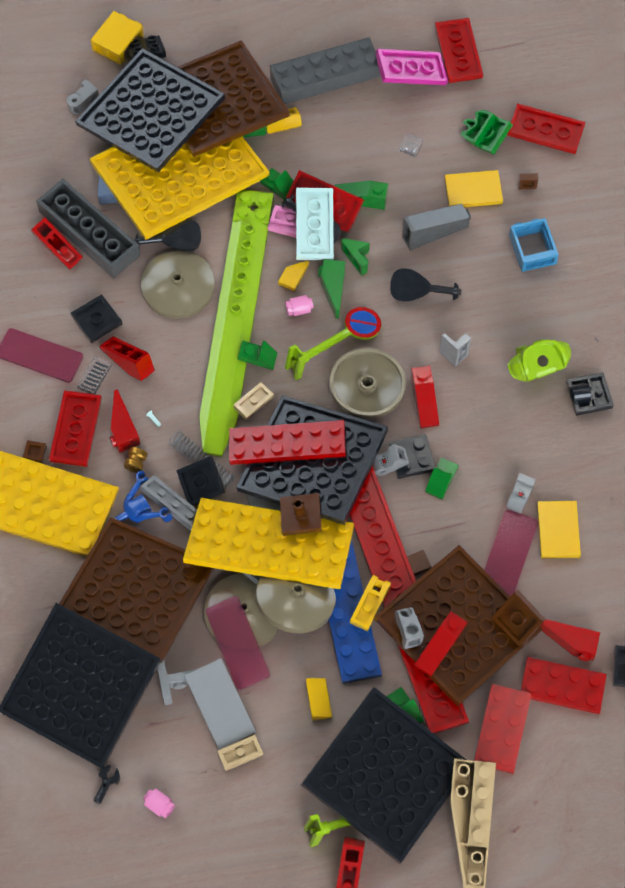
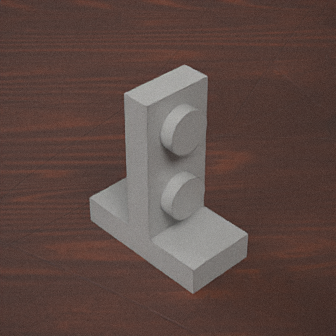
(169, 681)

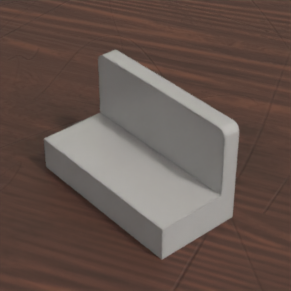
(455, 351)

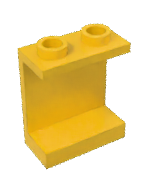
(116, 36)

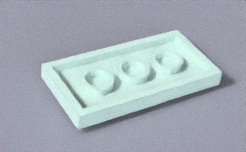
(314, 224)

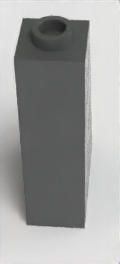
(434, 224)

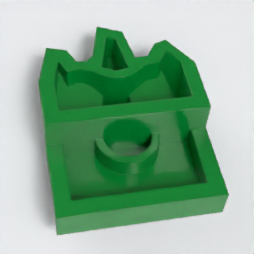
(486, 131)

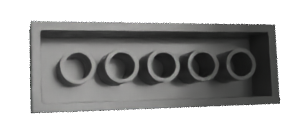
(325, 71)
(88, 228)

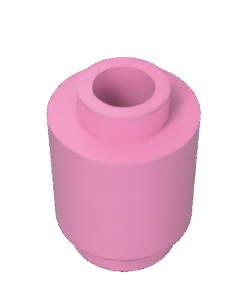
(299, 305)
(158, 803)

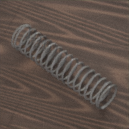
(178, 441)

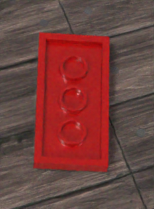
(458, 50)
(546, 128)
(345, 205)
(75, 428)
(564, 685)
(503, 727)

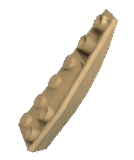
(472, 814)

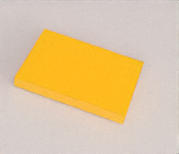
(474, 188)
(558, 529)

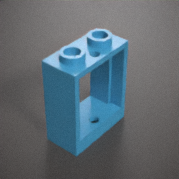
(539, 259)

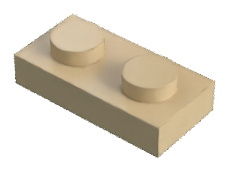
(253, 401)
(240, 753)

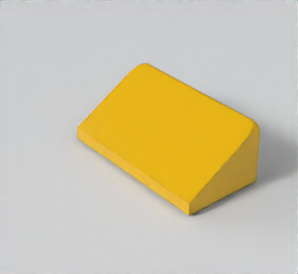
(290, 122)
(318, 698)

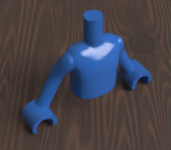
(138, 508)

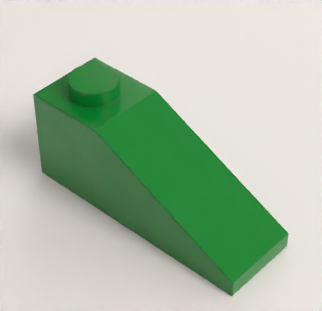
(372, 192)
(332, 281)

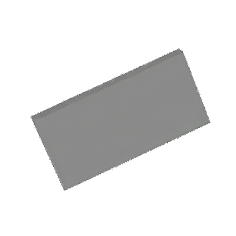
(220, 704)

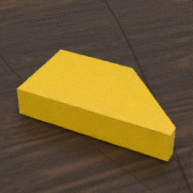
(292, 275)

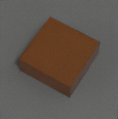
(528, 181)
(34, 451)
(419, 562)

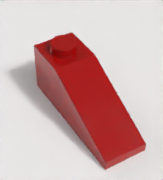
(56, 243)
(130, 358)
(424, 396)
(122, 428)
(575, 640)
(441, 643)
(350, 863)

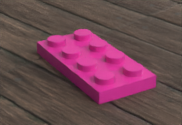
(411, 67)

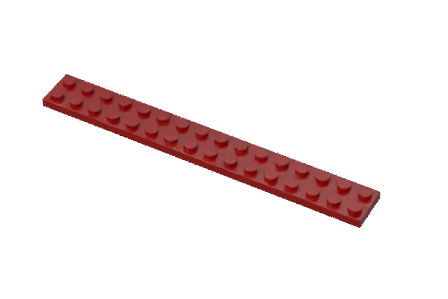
(390, 563)

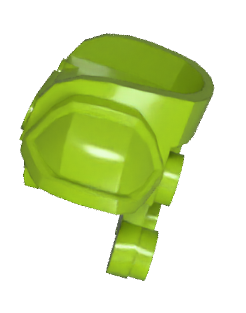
(525, 364)

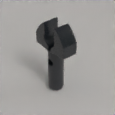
(106, 783)

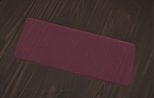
(40, 355)
(510, 549)
(237, 643)

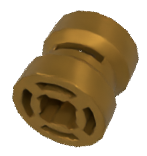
(135, 460)

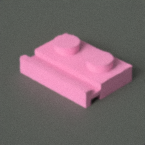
(283, 221)

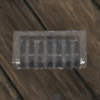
(94, 375)

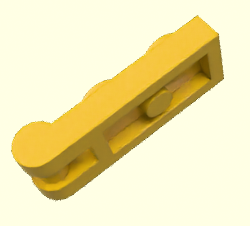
(370, 603)

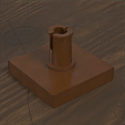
(300, 514)
(518, 618)

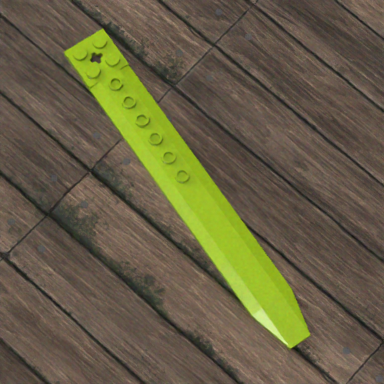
(234, 319)

